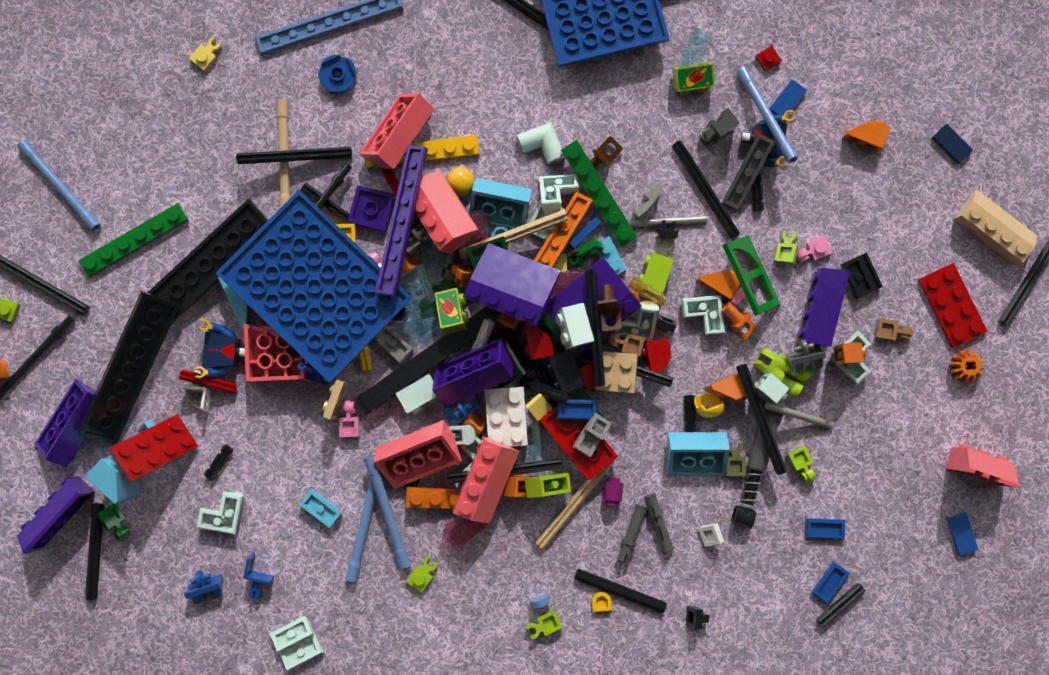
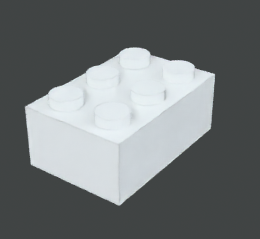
(506, 416)

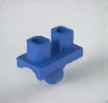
(461, 409)
(204, 584)

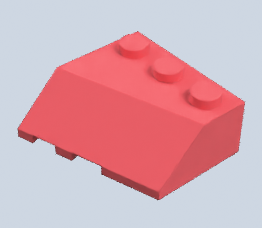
(270, 356)
(982, 466)

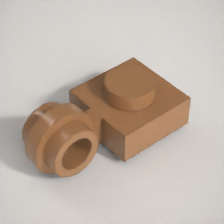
(889, 329)
(631, 343)

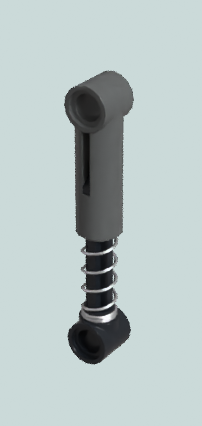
(743, 514)

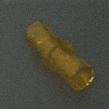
(658, 297)

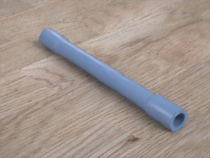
(785, 147)
(32, 155)
(400, 551)
(354, 565)

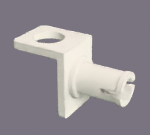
(199, 388)

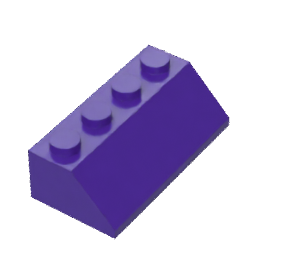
(823, 306)
(472, 372)
(60, 437)
(54, 514)

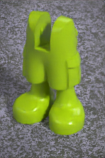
(778, 367)

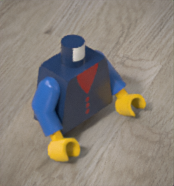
(775, 157)
(220, 351)

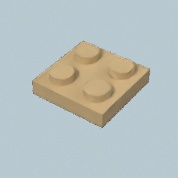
(619, 372)
(332, 407)

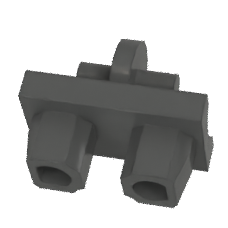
(417, 239)
(803, 354)

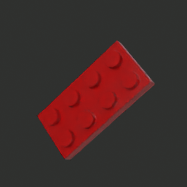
(952, 305)
(566, 433)
(152, 448)

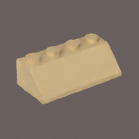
(996, 228)

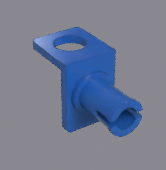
(313, 374)
(256, 577)

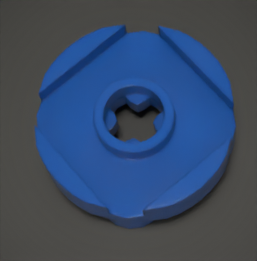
(341, 84)

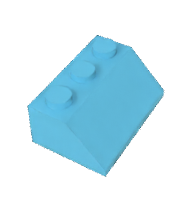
(502, 202)
(697, 453)
(112, 482)

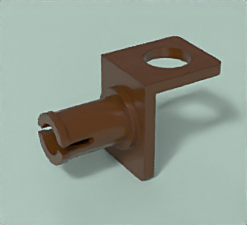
(600, 155)
(608, 308)

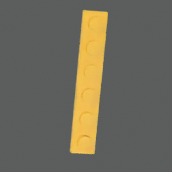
(444, 149)

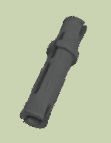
(656, 515)
(628, 542)

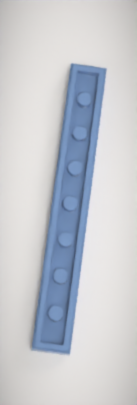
(325, 24)

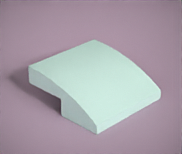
(296, 643)

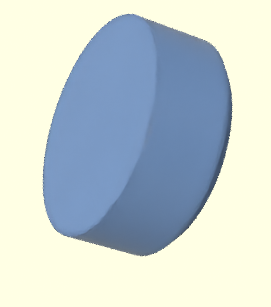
(539, 601)

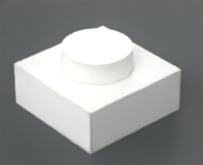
(711, 534)

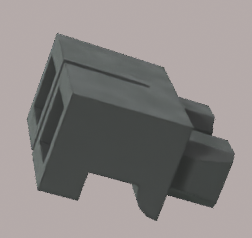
(716, 131)

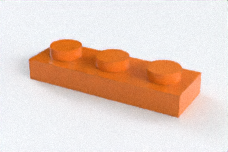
(431, 497)

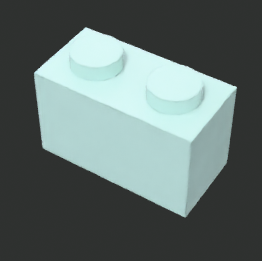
(574, 326)
(771, 388)
(417, 395)

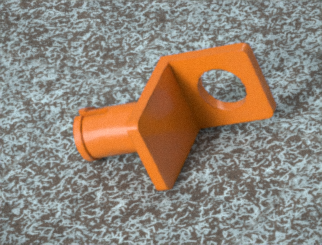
(739, 320)

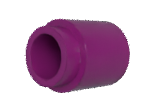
(613, 492)

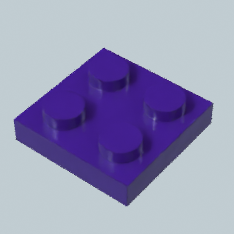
(371, 208)

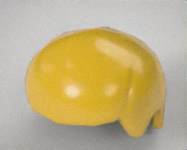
(461, 181)
(716, 404)

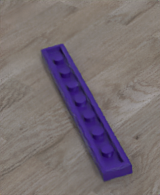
(401, 221)

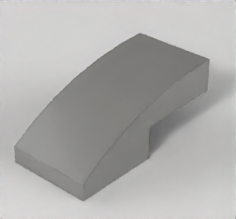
(649, 197)
(591, 435)

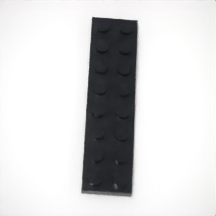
(197, 271)
(128, 368)

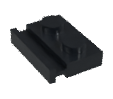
(862, 275)

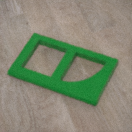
(745, 246)

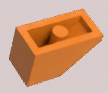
(869, 135)
(722, 283)
(849, 353)
(728, 389)
(515, 486)

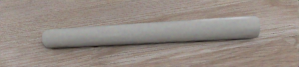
(679, 221)
(799, 415)

